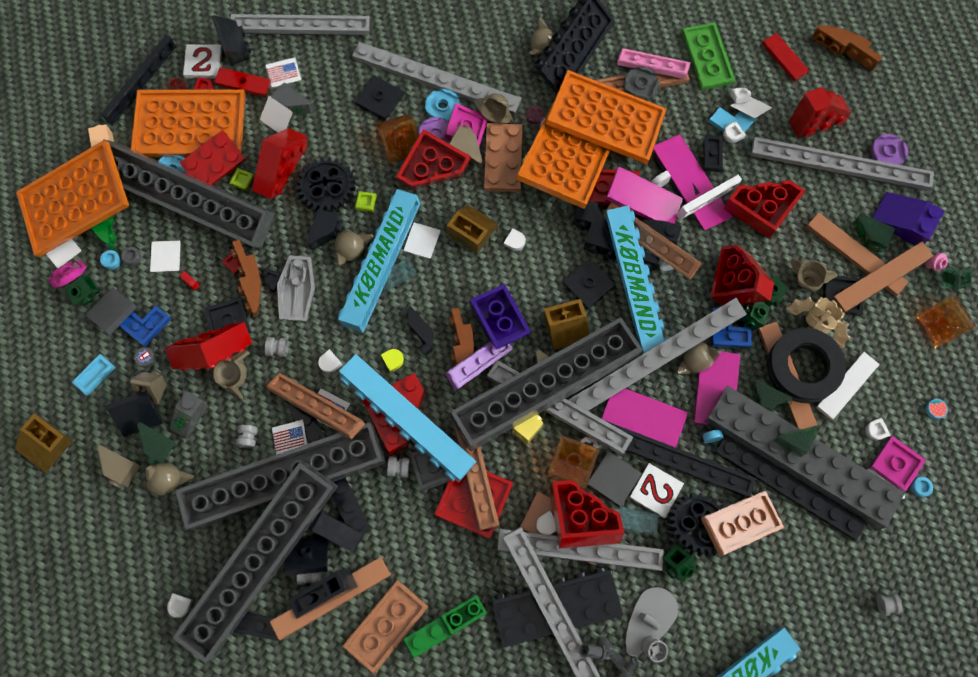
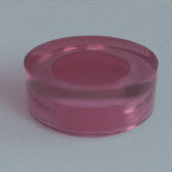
(535, 114)

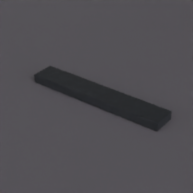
(138, 80)

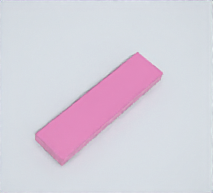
(658, 64)

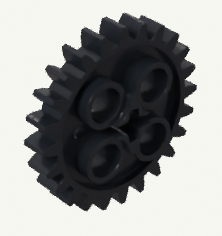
(327, 199)
(683, 513)

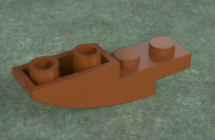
(842, 40)
(250, 283)
(463, 338)

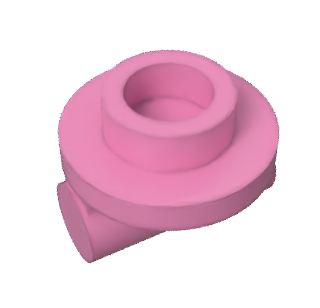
(937, 262)

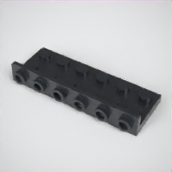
(573, 42)
(584, 599)

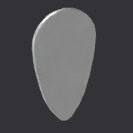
(650, 617)

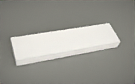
(709, 197)
(853, 380)

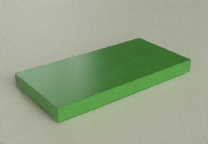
(708, 56)

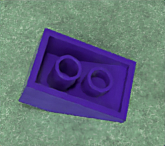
(911, 217)
(499, 316)

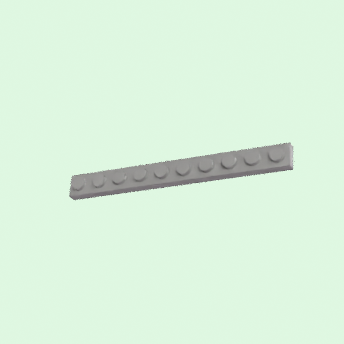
(428, 75)
(842, 163)
(659, 355)

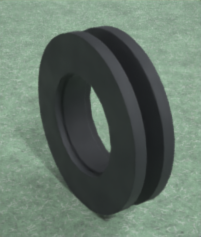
(824, 347)

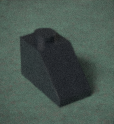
(324, 229)

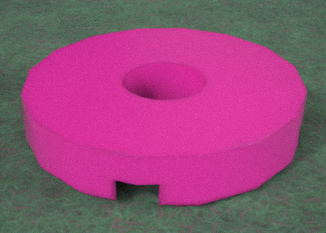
(67, 273)

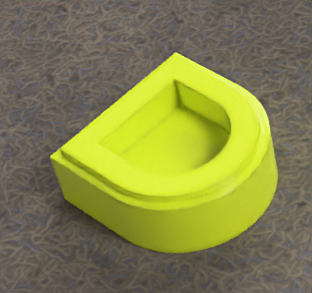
(393, 359)

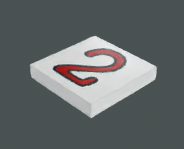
(202, 61)
(656, 490)

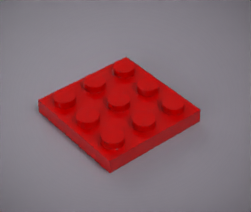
(458, 508)

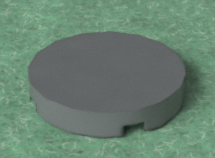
(641, 83)

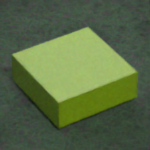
(242, 179)
(366, 201)

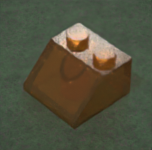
(397, 137)
(946, 321)
(573, 461)

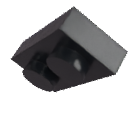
(713, 153)

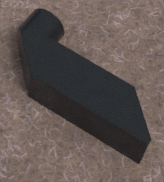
(422, 330)

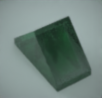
(957, 277)
(771, 397)
(799, 440)

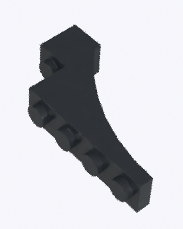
(599, 237)

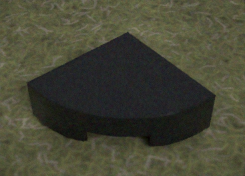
(271, 278)

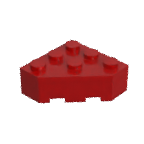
(818, 112)
(278, 161)
(431, 162)
(764, 204)
(740, 278)
(208, 347)
(414, 393)
(582, 517)

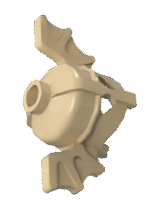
(822, 316)

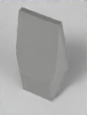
(296, 289)

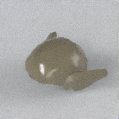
(540, 38)
(494, 108)
(350, 246)
(811, 274)
(698, 359)
(231, 374)
(165, 478)

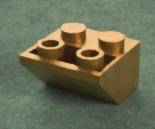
(471, 228)
(566, 323)
(41, 442)

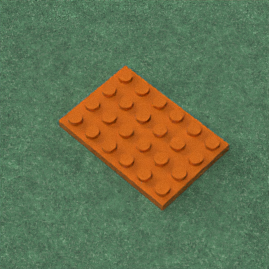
(606, 117)
(183, 120)
(563, 165)
(72, 198)

